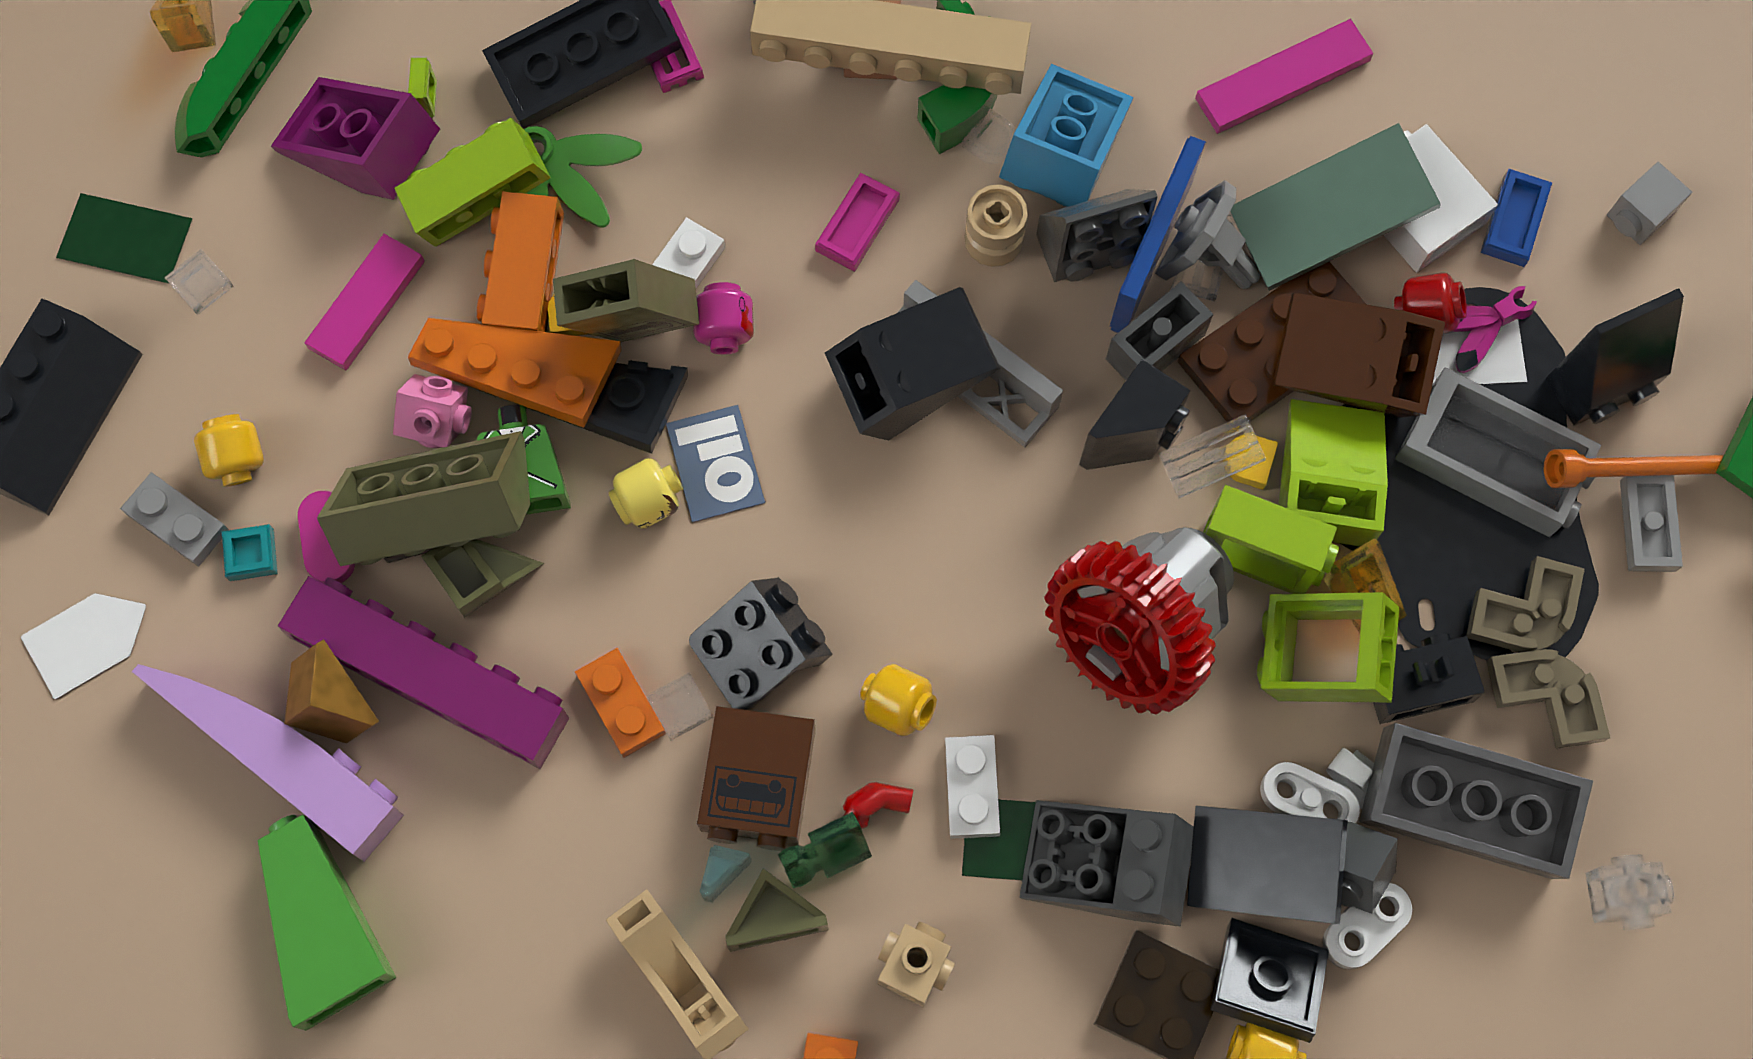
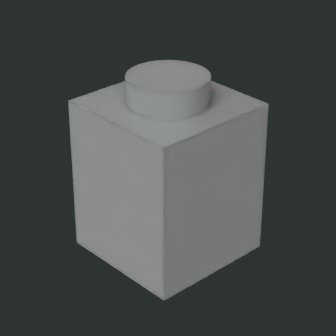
(1648, 203)

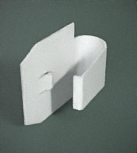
(1352, 771)

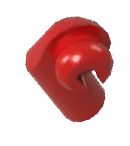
(874, 797)

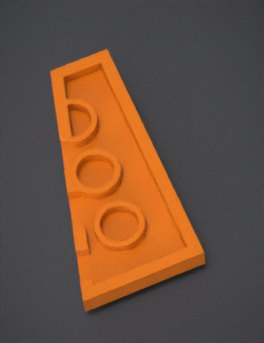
(528, 367)

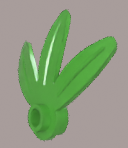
(584, 151)

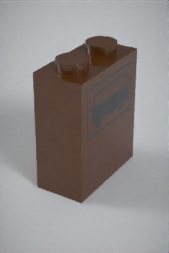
(756, 778)

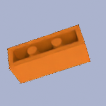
(521, 261)

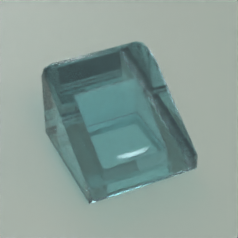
(721, 870)

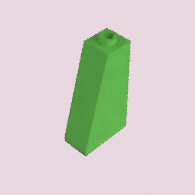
(318, 928)

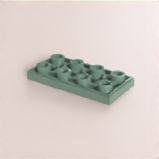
(1334, 206)

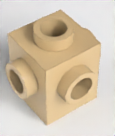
(909, 981)

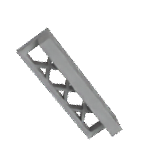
(1015, 375)

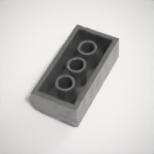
(1476, 801)

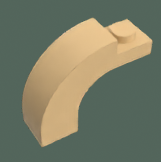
(677, 975)

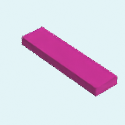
(1284, 76)

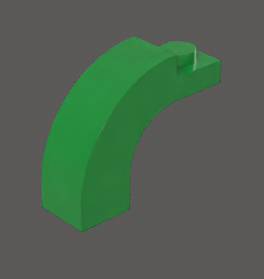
(952, 112)

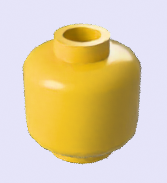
(228, 449)
(898, 700)

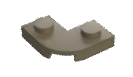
(1533, 621)
(1568, 692)

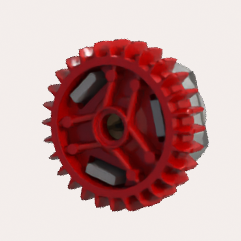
(1143, 615)

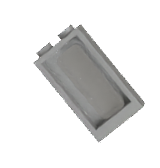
(1494, 452)

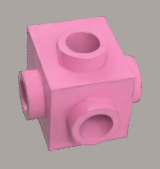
(431, 411)

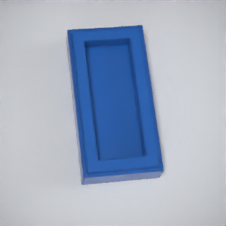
(1516, 217)

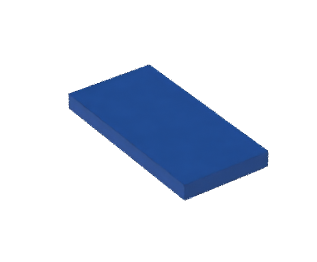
(1157, 234)

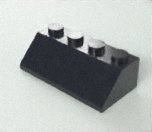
(55, 399)

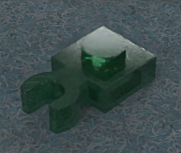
(831, 849)

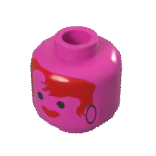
(724, 318)

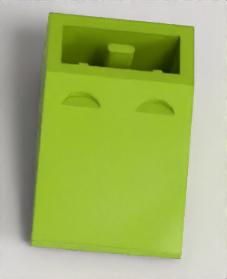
(1336, 468)

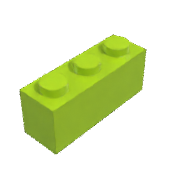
(471, 181)

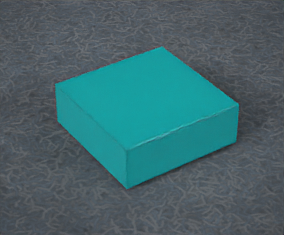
(249, 552)

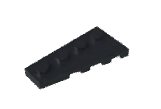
(635, 403)

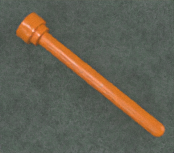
(1568, 468)

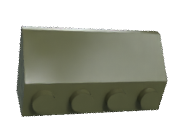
(428, 500)

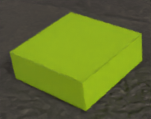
(423, 84)

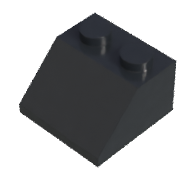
(1138, 420)

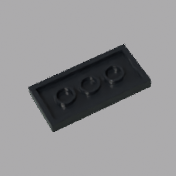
(578, 54)

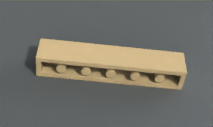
(894, 41)

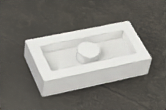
(691, 251)
(972, 787)

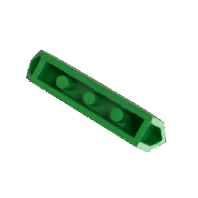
(237, 74)

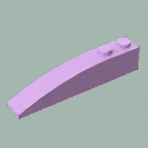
(287, 761)

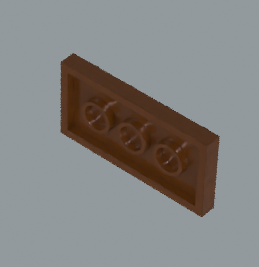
(1240, 357)

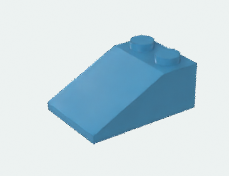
(1065, 137)

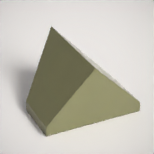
(477, 572)
(773, 915)

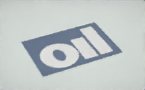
(715, 463)

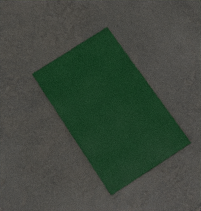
(124, 237)
(1005, 854)

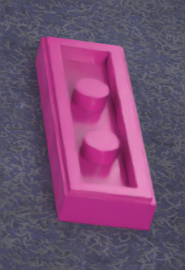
(364, 302)

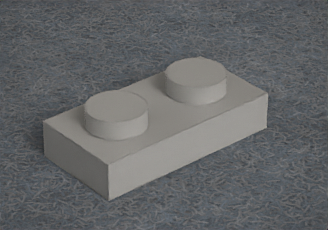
(174, 519)
(1651, 523)

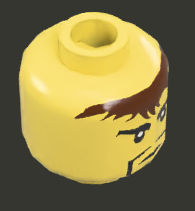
(645, 493)

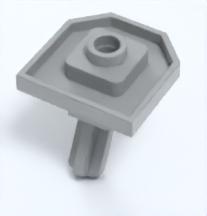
(1210, 238)

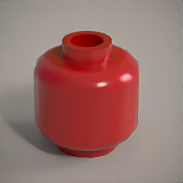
(1435, 298)

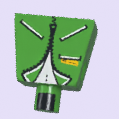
(544, 474)

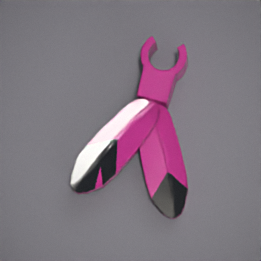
(1485, 325)

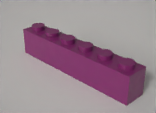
(426, 672)

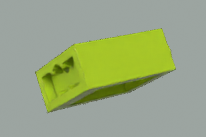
(1271, 541)
(1376, 646)

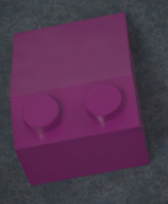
(358, 135)

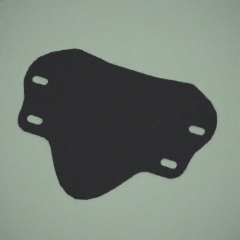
(1452, 545)

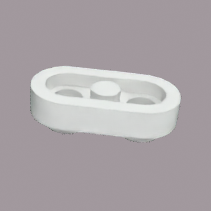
(1309, 793)
(1372, 929)

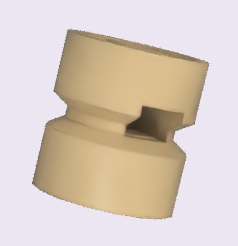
(995, 225)

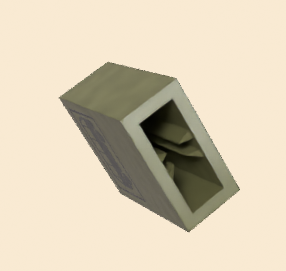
(625, 301)

